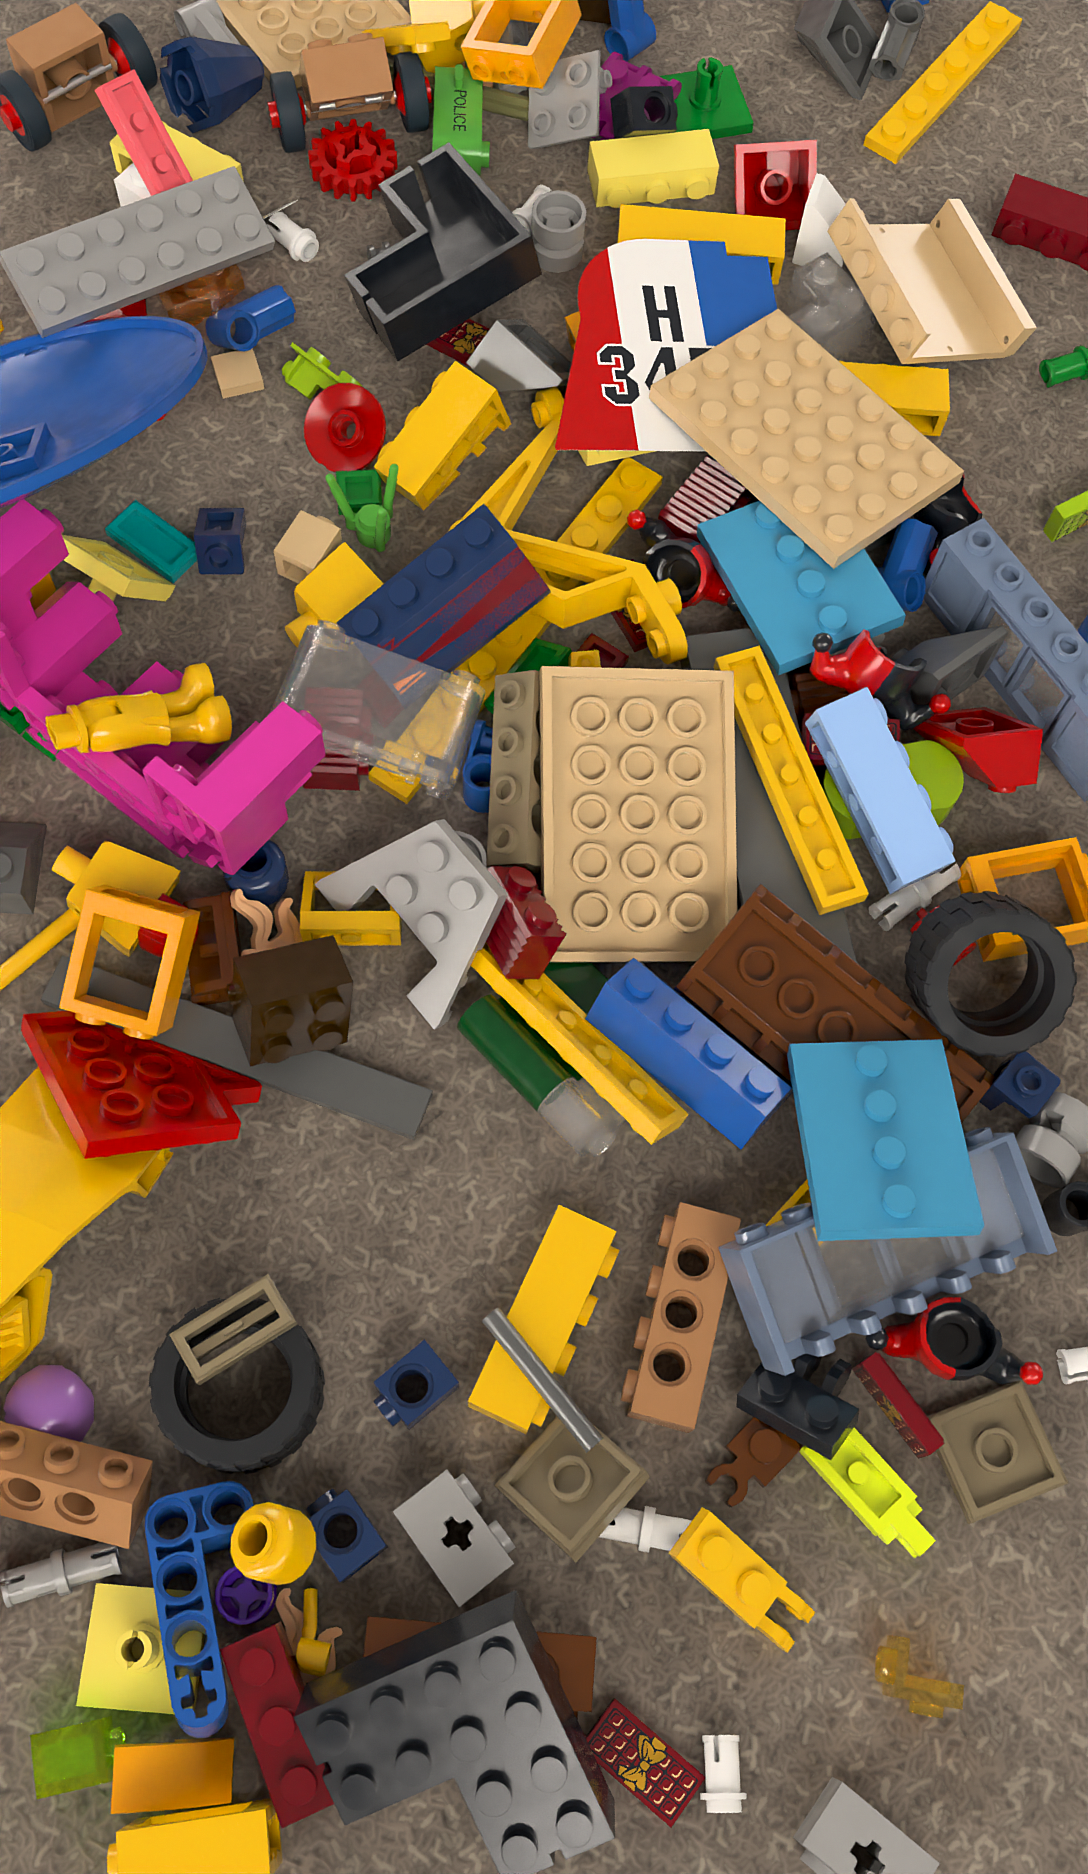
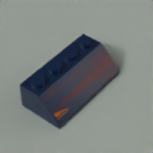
(451, 596)

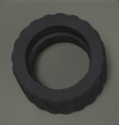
(1029, 1012)
(249, 1454)

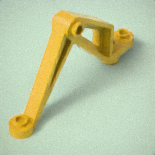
(611, 580)

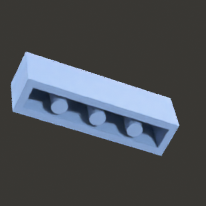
(880, 790)

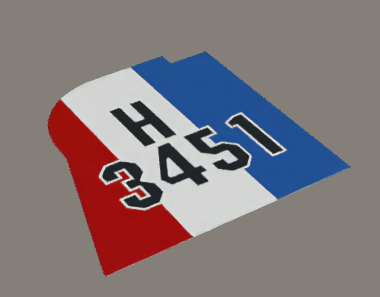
(643, 317)

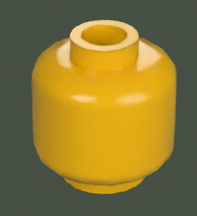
(273, 1543)

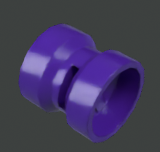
(237, 1592)

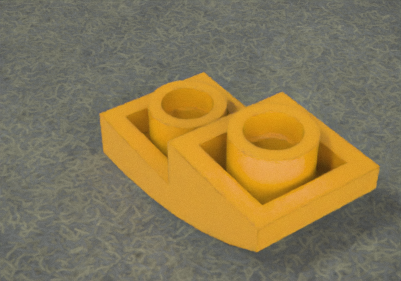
(172, 1775)

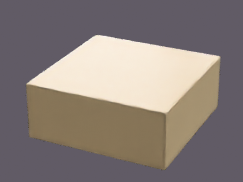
(237, 373)

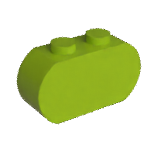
(930, 766)

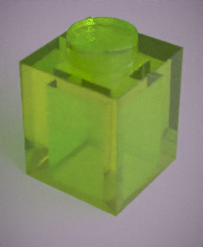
(74, 1756)

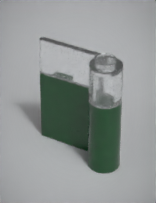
(537, 1068)

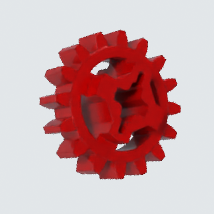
(352, 159)

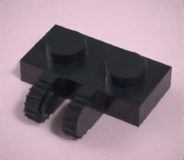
(801, 1408)

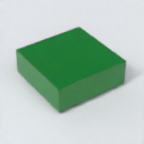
(360, 488)

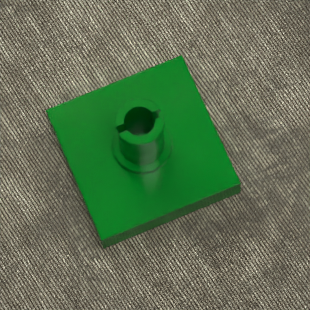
(711, 101)

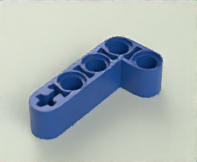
(194, 1610)

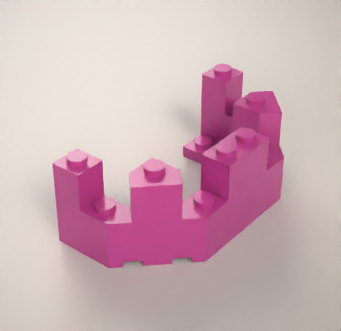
(169, 791)

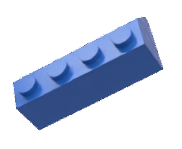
(688, 1052)

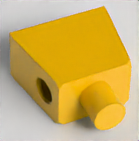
(459, 15)
(332, 590)
(120, 869)

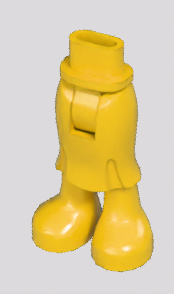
(146, 718)

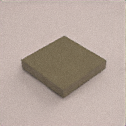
(996, 1452)
(571, 1491)

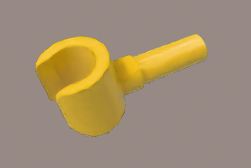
(311, 1654)

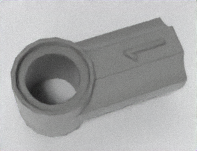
(204, 21)

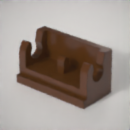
(216, 946)

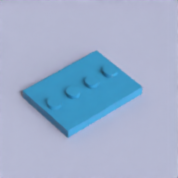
(791, 590)
(883, 1141)

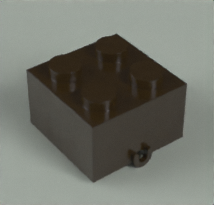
(291, 1000)

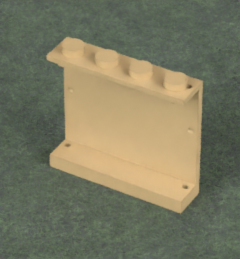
(933, 286)

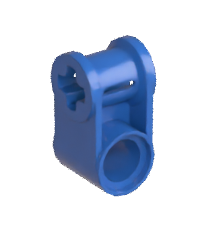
(478, 768)

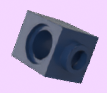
(423, 1363)
(364, 1549)

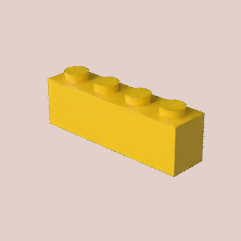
(741, 233)
(913, 392)
(545, 1314)

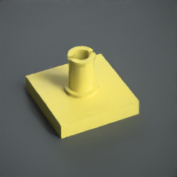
(114, 571)
(125, 1652)

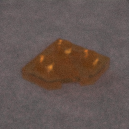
(202, 296)

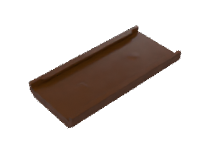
(784, 984)

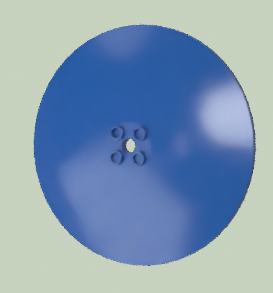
(87, 394)

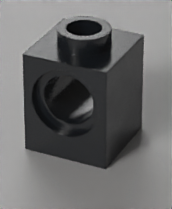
(629, 113)

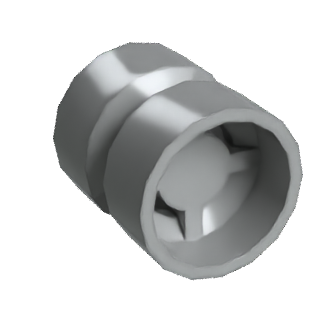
(558, 230)
(1055, 1140)

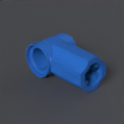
(630, 30)
(253, 319)
(907, 561)

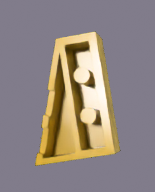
(442, 434)

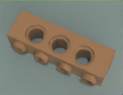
(678, 1402)
(72, 1485)

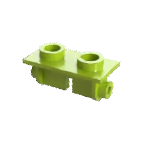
(311, 372)

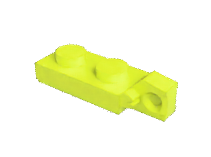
(873, 1492)

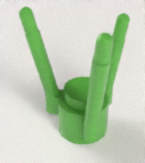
(372, 520)

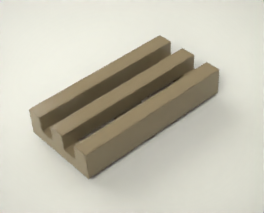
(244, 1348)

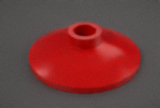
(328, 423)

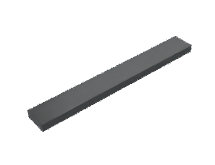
(309, 1076)

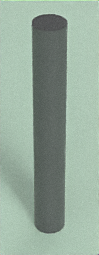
(542, 1379)

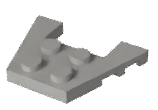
(440, 896)

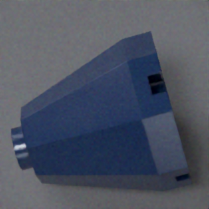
(210, 77)

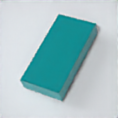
(153, 541)

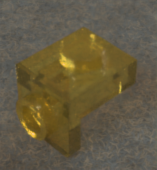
(924, 1695)

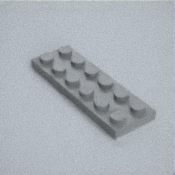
(136, 251)

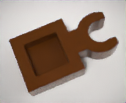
(758, 1454)

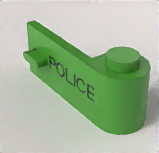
(459, 115)

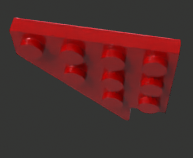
(132, 1091)

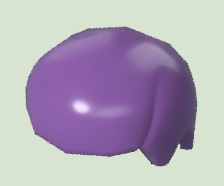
(51, 1402)

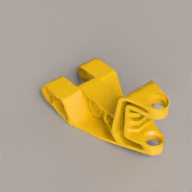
(45, 1202)

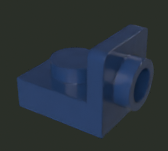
(220, 540)
(1021, 1083)

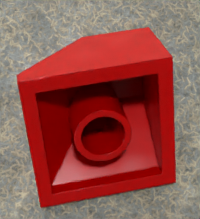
(774, 179)
(988, 745)

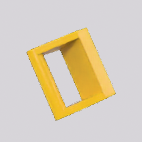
(348, 927)

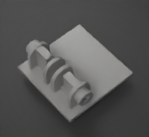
(568, 102)

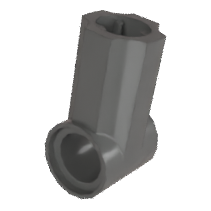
(897, 39)

